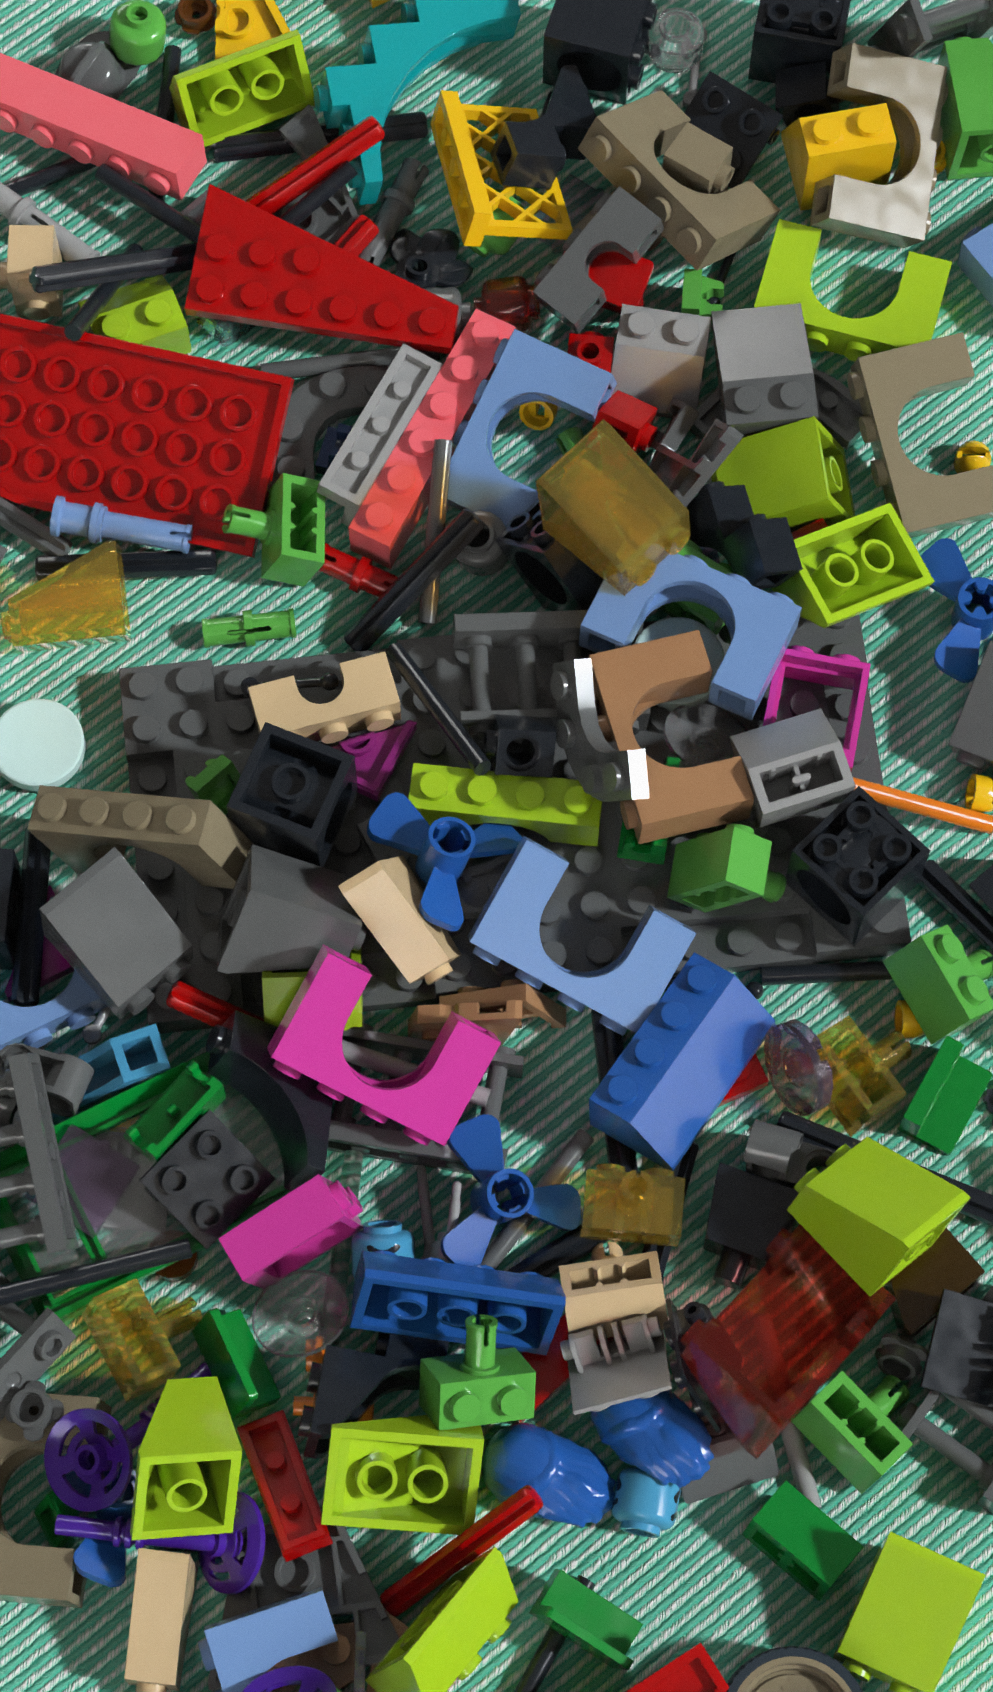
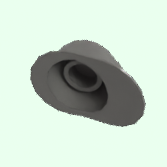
(96, 66)

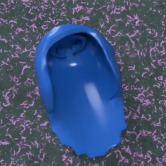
(657, 1437)
(565, 1475)

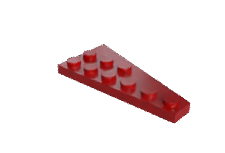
(282, 277)

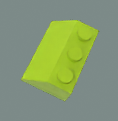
(244, 89)
(855, 567)
(450, 1630)

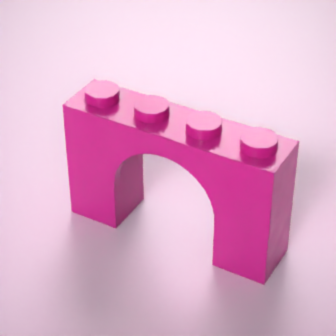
(424, 1100)

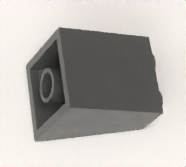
(284, 915)
(116, 935)

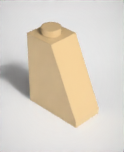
(388, 904)
(159, 1619)

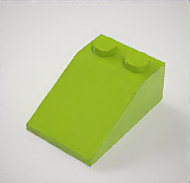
(402, 1475)

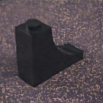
(291, 1107)

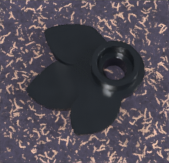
(429, 259)

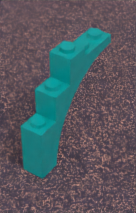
(395, 58)

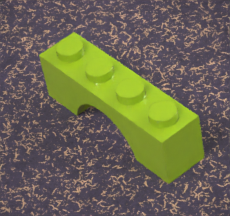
(543, 804)

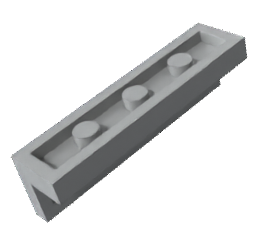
(378, 430)

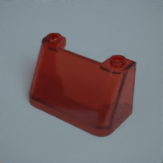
(780, 1338)

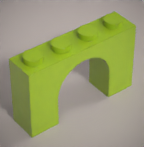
(904, 322)

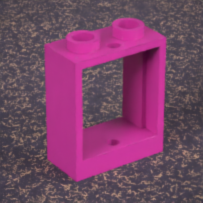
(837, 671)
(293, 1231)

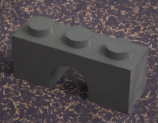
(617, 226)

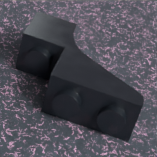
(537, 149)
(751, 543)
(354, 1380)

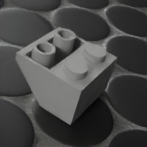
(794, 767)

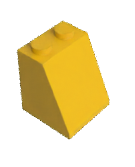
(843, 143)

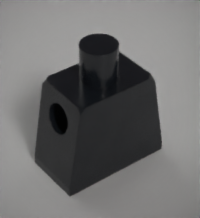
(744, 1221)

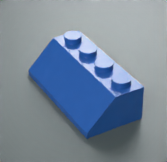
(680, 1063)
(436, 1297)

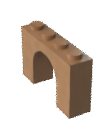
(680, 798)

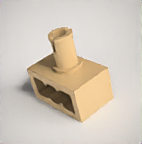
(29, 248)
(612, 1289)

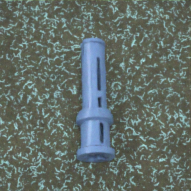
(98, 523)

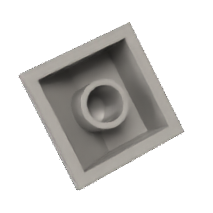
(660, 356)

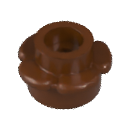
(188, 8)

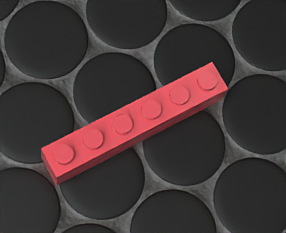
(98, 129)
(404, 482)

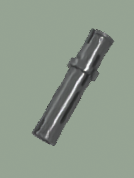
(395, 205)

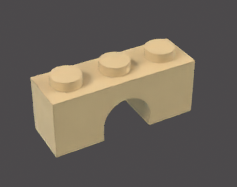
(365, 702)

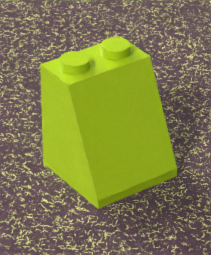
(792, 474)
(874, 1211)
(187, 1464)
(907, 1616)

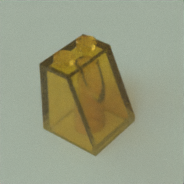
(612, 509)
(72, 606)

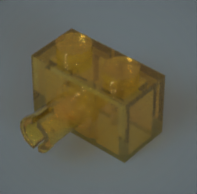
(861, 1074)
(632, 1205)
(136, 1337)

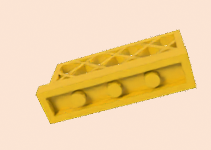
(467, 171)

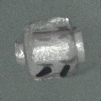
(676, 40)

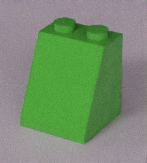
(968, 107)

